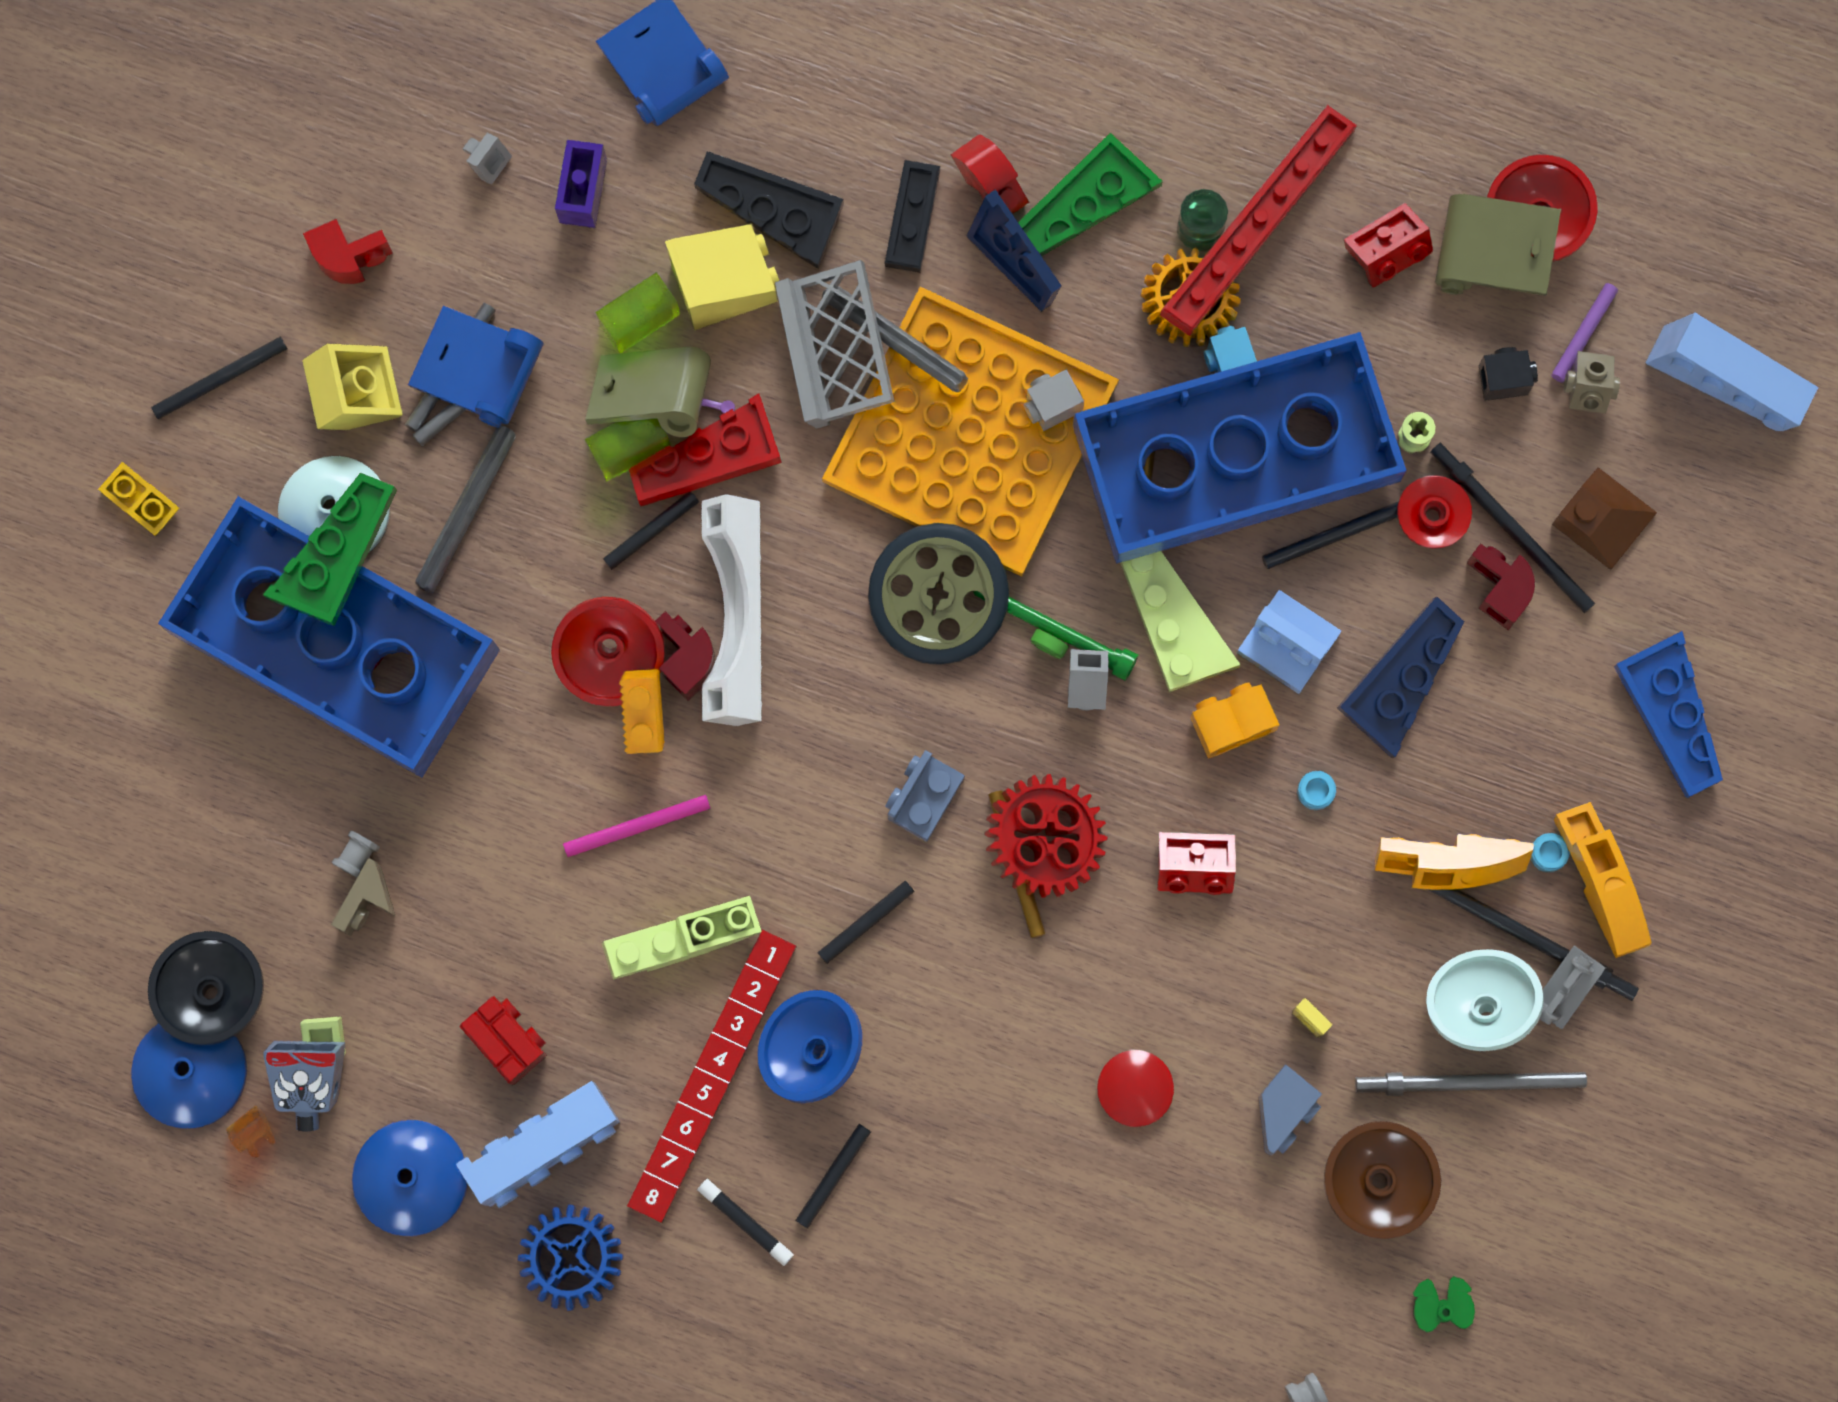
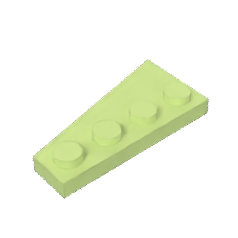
(1177, 627)

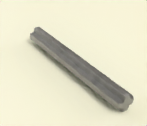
(906, 345)
(465, 509)

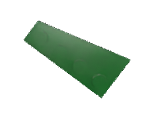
(1089, 194)
(331, 560)

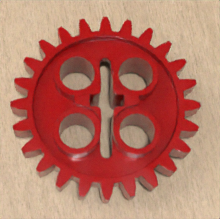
(1046, 869)

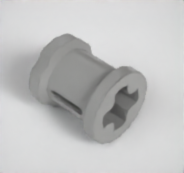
(355, 854)

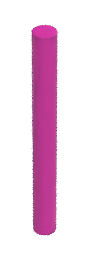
(636, 825)

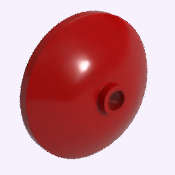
(1553, 184)
(591, 668)

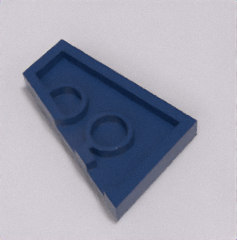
(1012, 252)

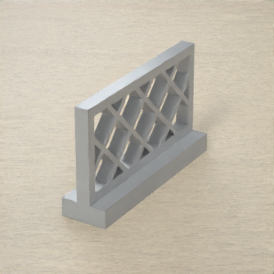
(804, 352)

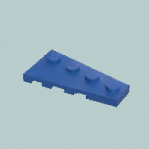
(1669, 704)

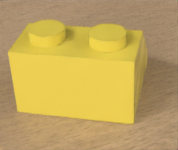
(351, 386)

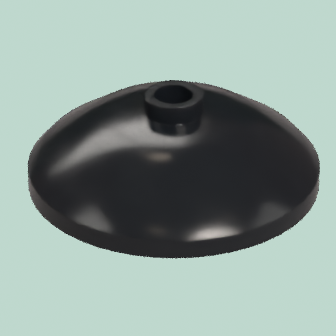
(186, 973)

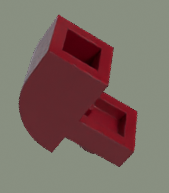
(1513, 584)
(693, 659)

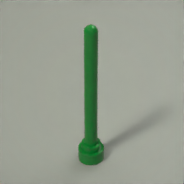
(1118, 661)

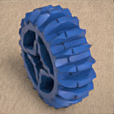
(559, 1273)

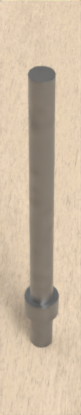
(1395, 1083)

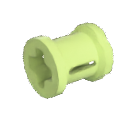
(1411, 423)

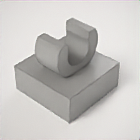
(487, 157)

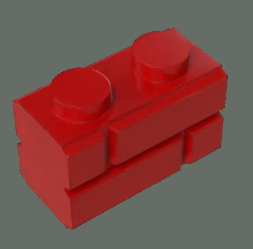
(504, 1040)

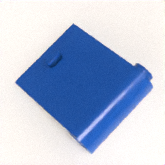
(662, 65)
(479, 369)

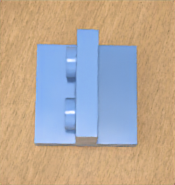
(1288, 641)

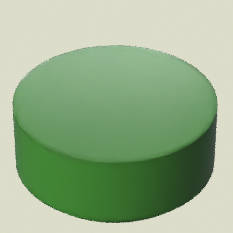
(1049, 644)

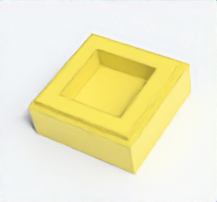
(1311, 1018)

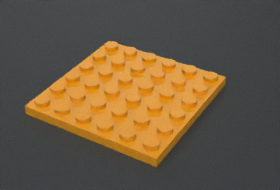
(972, 451)

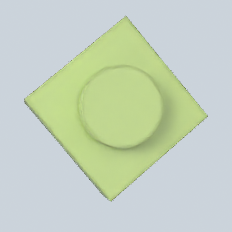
(322, 1030)

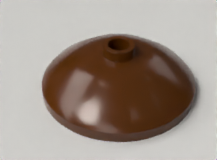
(1409, 1172)

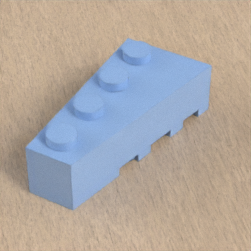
(539, 1146)

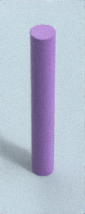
(1585, 331)

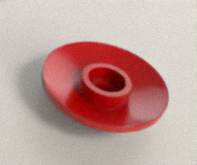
(1440, 495)

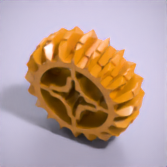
(1155, 302)

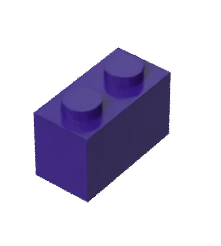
(581, 183)

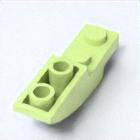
(681, 938)

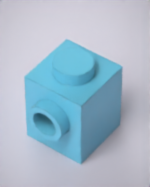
(1229, 349)

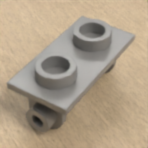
(1569, 987)

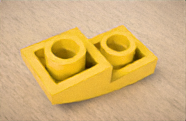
(138, 499)

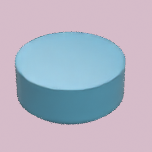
(1316, 790)
(1549, 852)

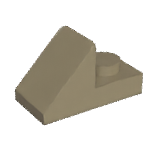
(368, 888)

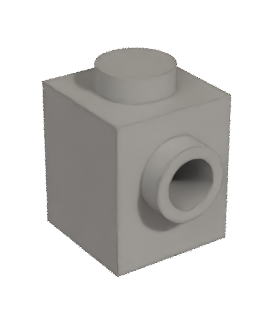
(1053, 399)
(1088, 679)

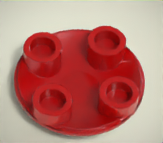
(1135, 1088)

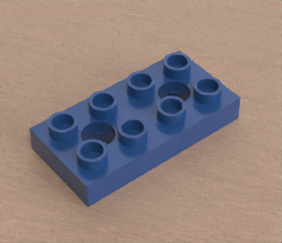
(1238, 447)
(327, 665)

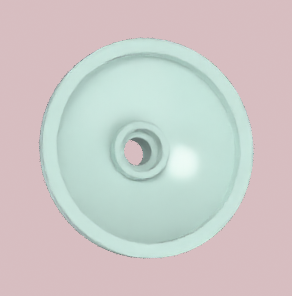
(315, 483)
(1480, 984)

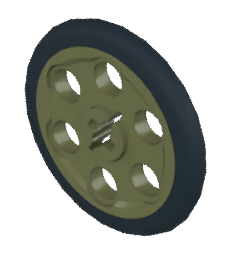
(901, 559)

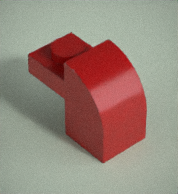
(988, 170)
(342, 259)

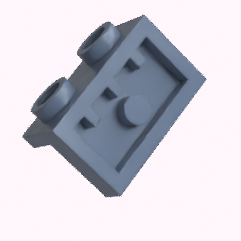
(924, 795)

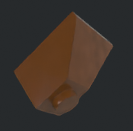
(1604, 518)

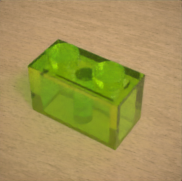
(638, 313)
(625, 445)

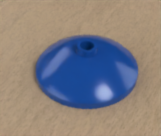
(797, 1036)
(200, 1096)
(435, 1185)

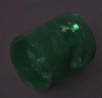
(1202, 219)

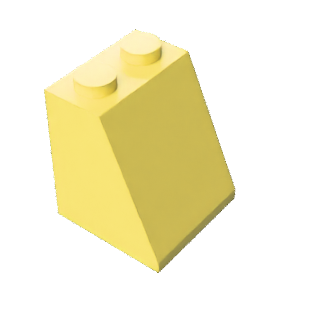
(722, 273)

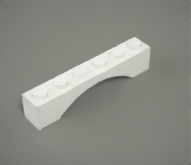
(733, 537)

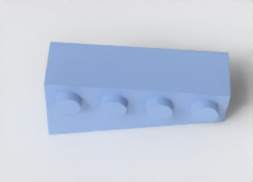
(1732, 372)

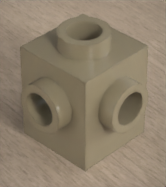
(1591, 382)

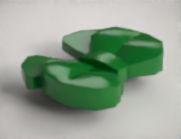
(1431, 1311)

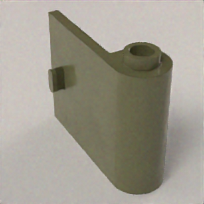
(1492, 245)
(651, 386)

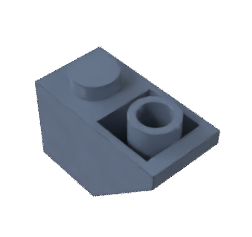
(1283, 1106)

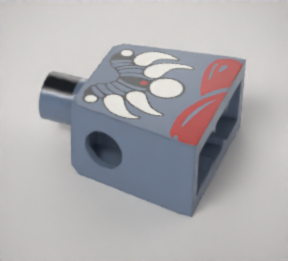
(304, 1078)

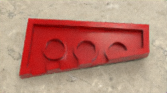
(722, 451)

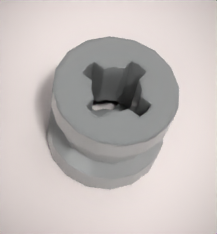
(1306, 1391)

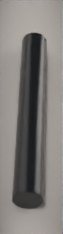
(650, 530)
(865, 922)
(833, 1176)

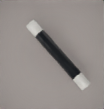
(745, 1222)

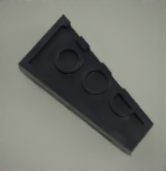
(778, 207)

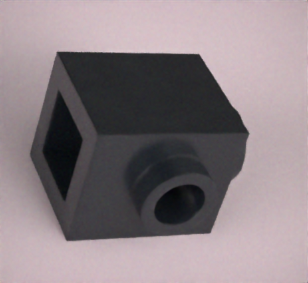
(1507, 374)

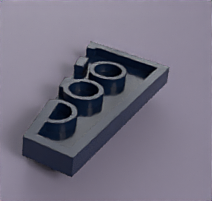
(1394, 688)

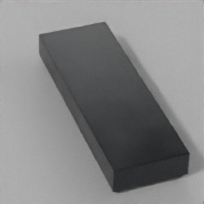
(912, 216)

